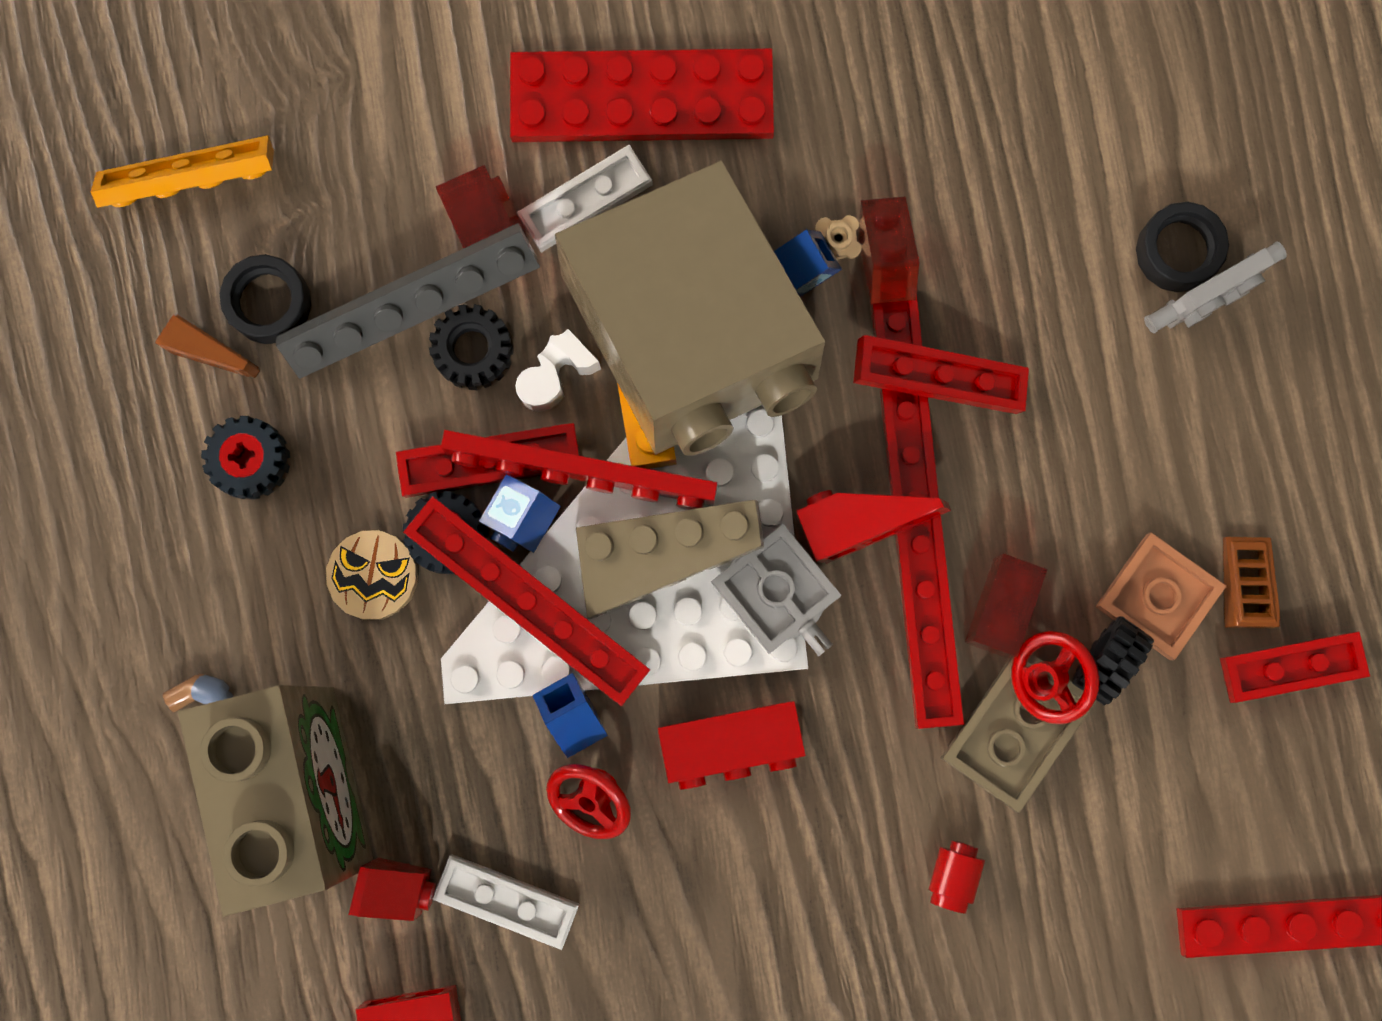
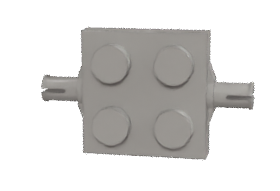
(1217, 291)
(778, 592)

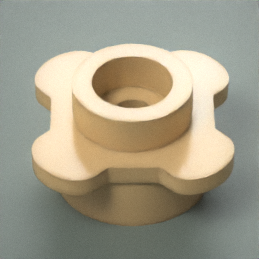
(847, 229)

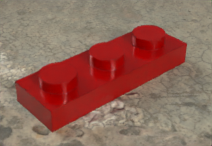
(1294, 667)

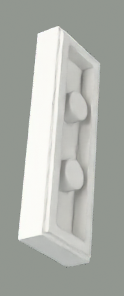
(585, 196)
(506, 901)

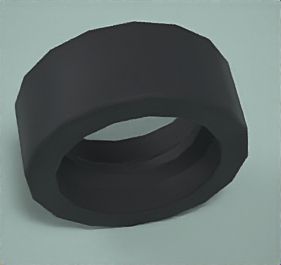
(1199, 218)
(241, 275)

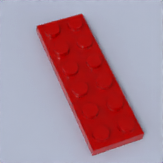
(641, 95)

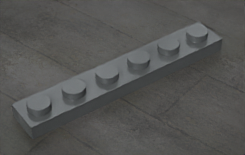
(408, 301)

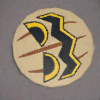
(371, 575)

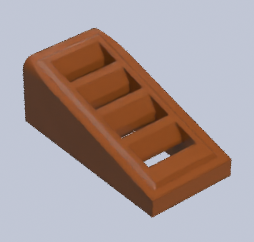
(190, 342)
(1268, 596)

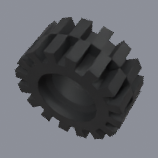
(452, 328)
(1117, 657)

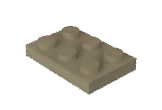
(1006, 745)

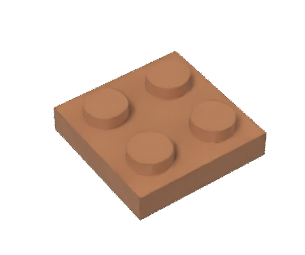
(1162, 595)

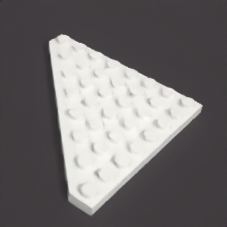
(675, 631)

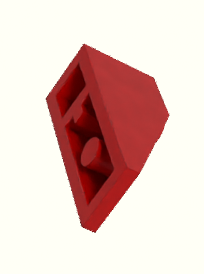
(850, 521)

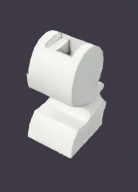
(541, 386)

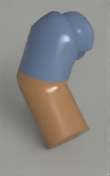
(196, 688)

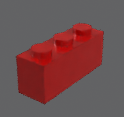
(731, 744)

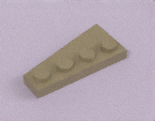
(649, 553)

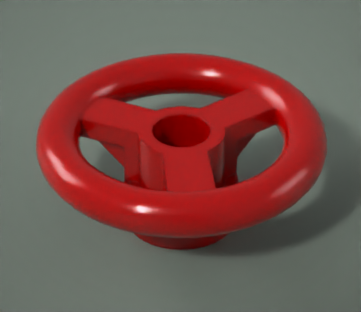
(1033, 682)
(592, 798)

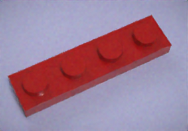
(940, 374)
(431, 469)

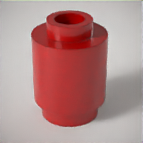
(956, 877)

